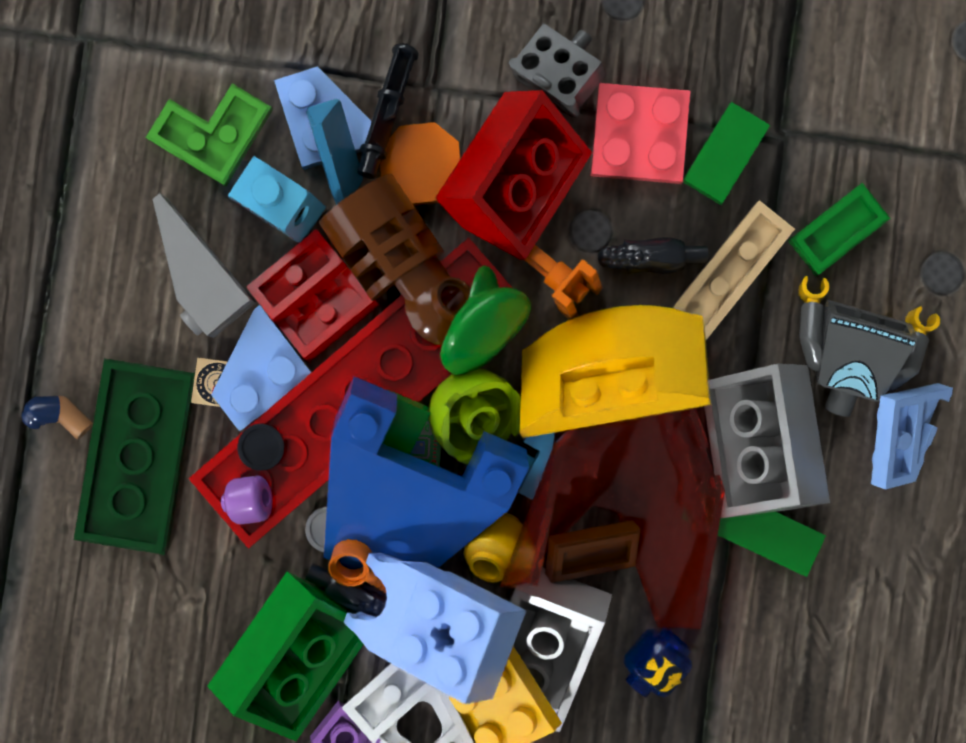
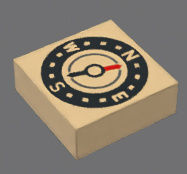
(206, 377)

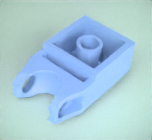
(439, 628)

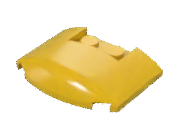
(613, 368)

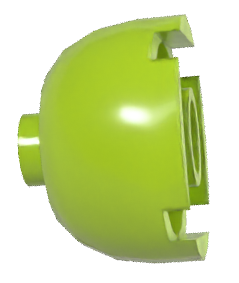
(469, 406)

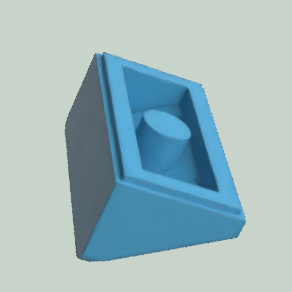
(335, 148)

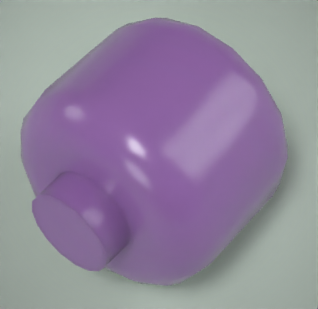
(247, 500)

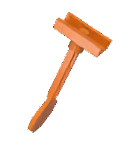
(422, 161)

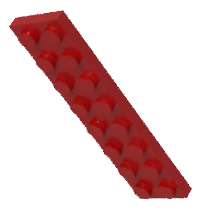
(381, 353)

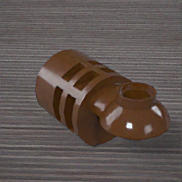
(391, 245)

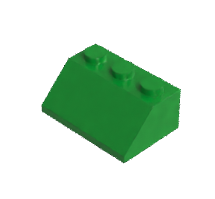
(287, 659)

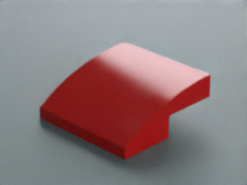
(311, 296)

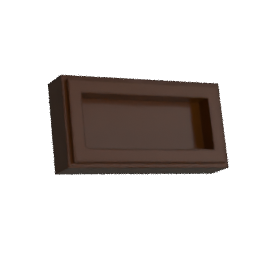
(592, 551)

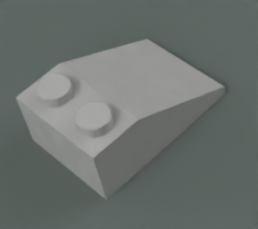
(559, 635)

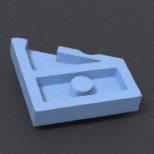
(309, 89)
(258, 371)
(904, 433)

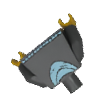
(858, 349)

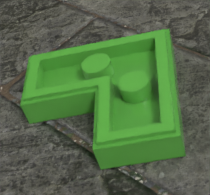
(214, 145)

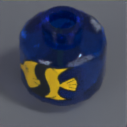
(657, 662)

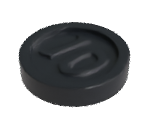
(261, 447)

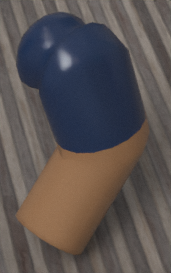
(56, 409)

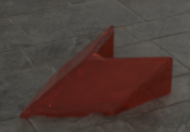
(646, 473)

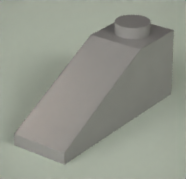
(199, 278)

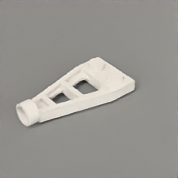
(392, 695)

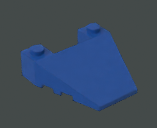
(401, 501)

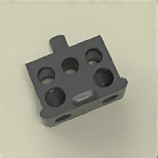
(559, 81)

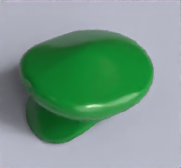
(483, 324)

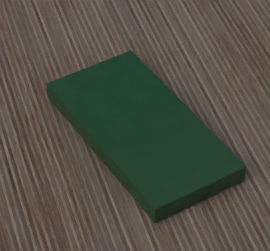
(135, 457)

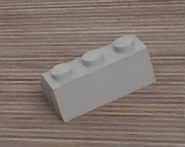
(766, 440)

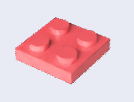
(640, 133)

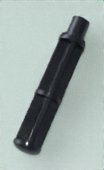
(385, 114)

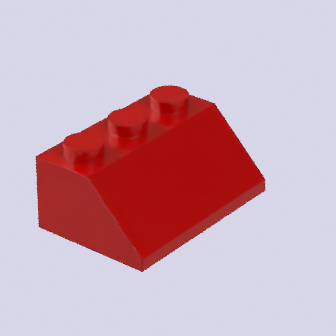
(515, 172)

